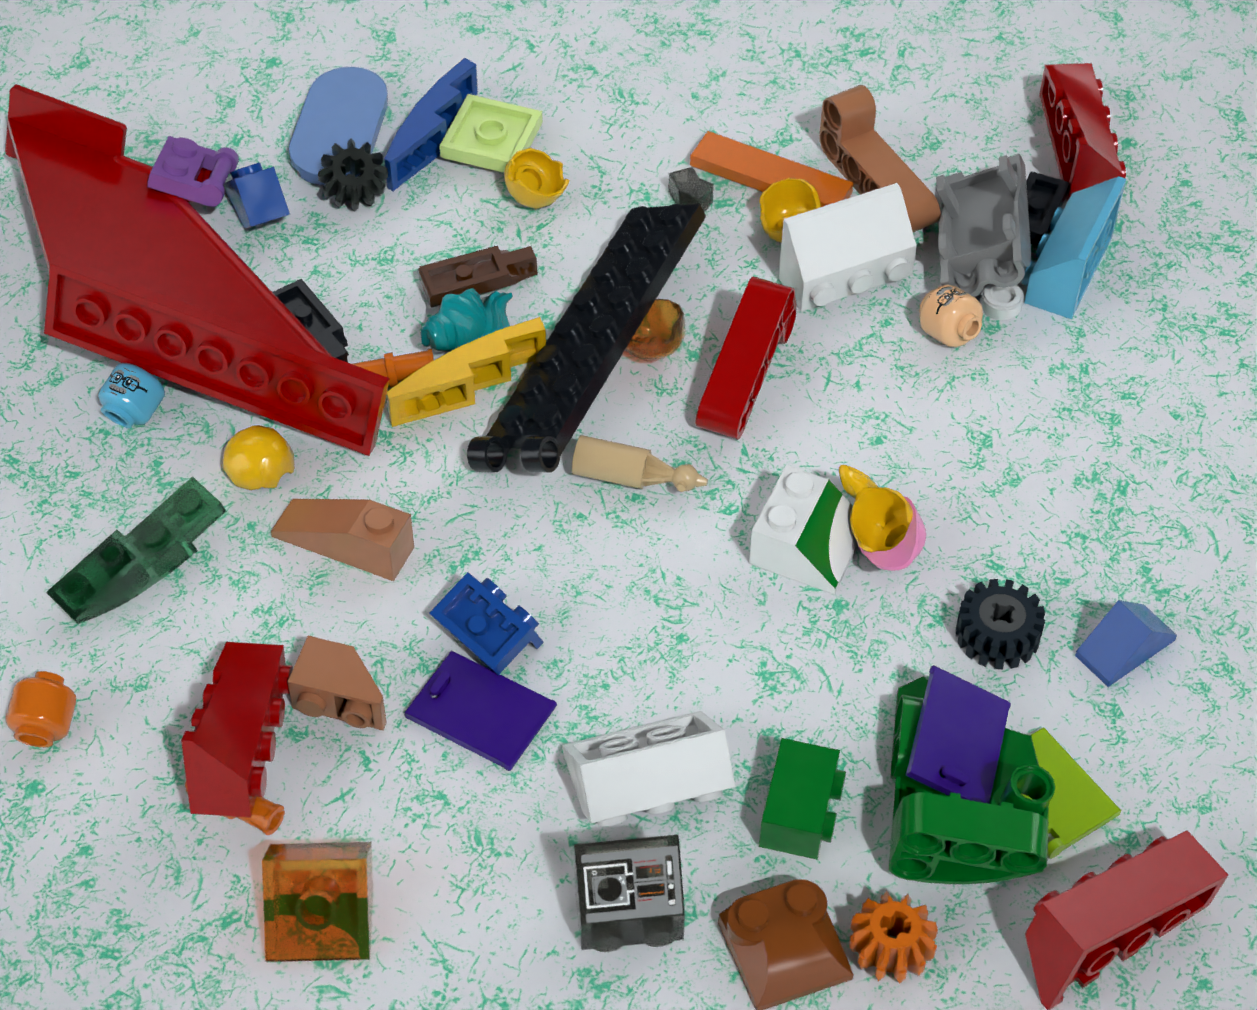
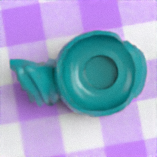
(465, 319)

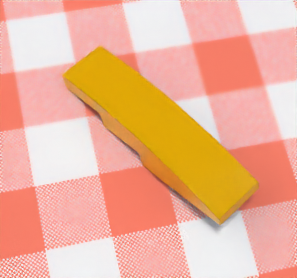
(454, 377)

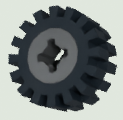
(1000, 640)

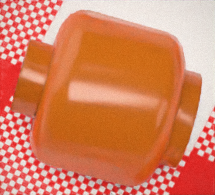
(41, 709)

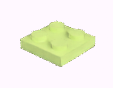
(489, 132)

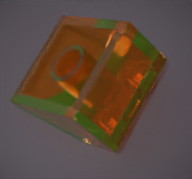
(317, 901)

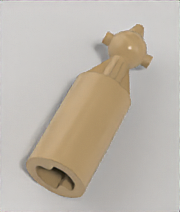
(629, 466)

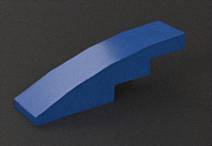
(425, 127)

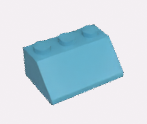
(1074, 248)

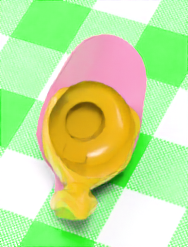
(883, 522)

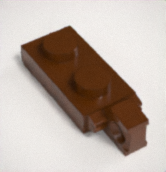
(480, 270)

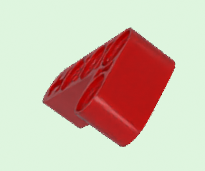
(760, 323)

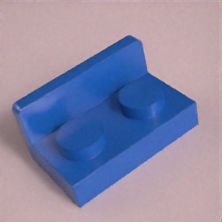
(484, 623)

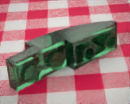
(134, 562)

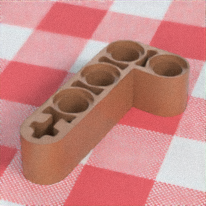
(865, 157)

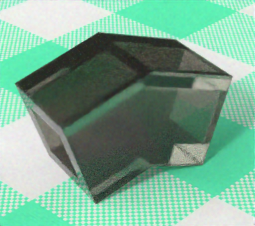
(688, 188)

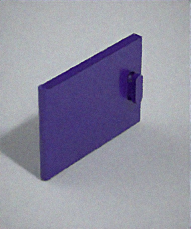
(480, 710)
(958, 737)

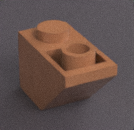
(335, 684)

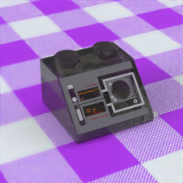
(629, 893)

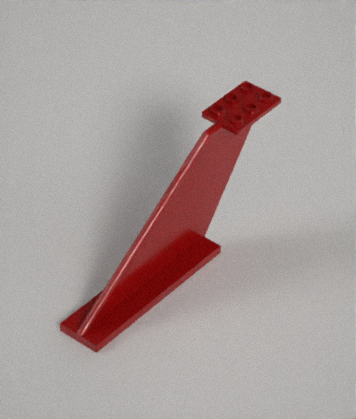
(162, 289)

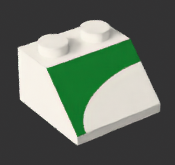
(804, 531)

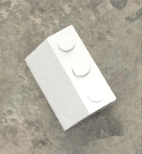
(847, 247)
(649, 767)

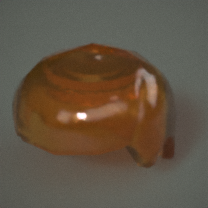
(659, 332)

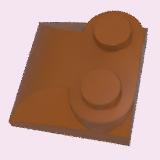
(784, 943)

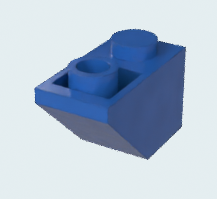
(256, 195)

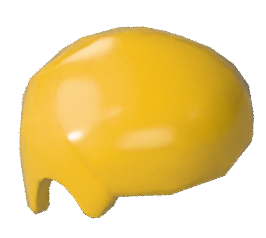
(534, 178)
(785, 200)
(257, 458)

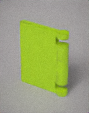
(1078, 801)

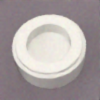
(1001, 302)

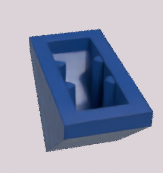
(1124, 641)

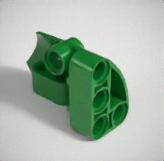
(962, 839)

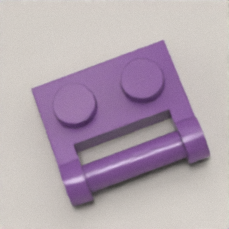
(181, 164)

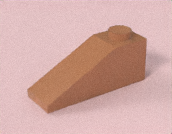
(350, 532)

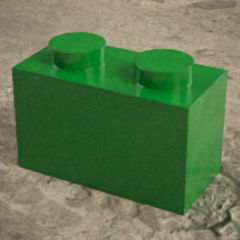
(800, 798)

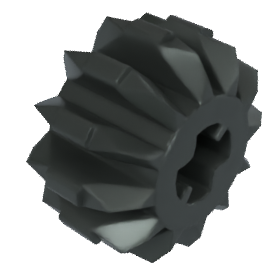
(358, 162)

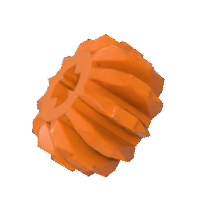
(873, 942)

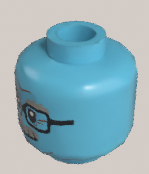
(130, 395)

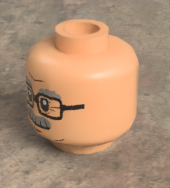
(951, 315)

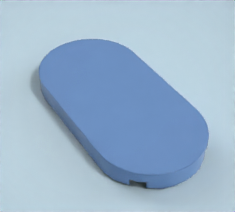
(337, 108)

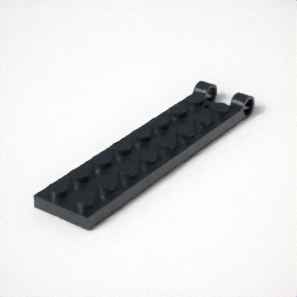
(588, 340)

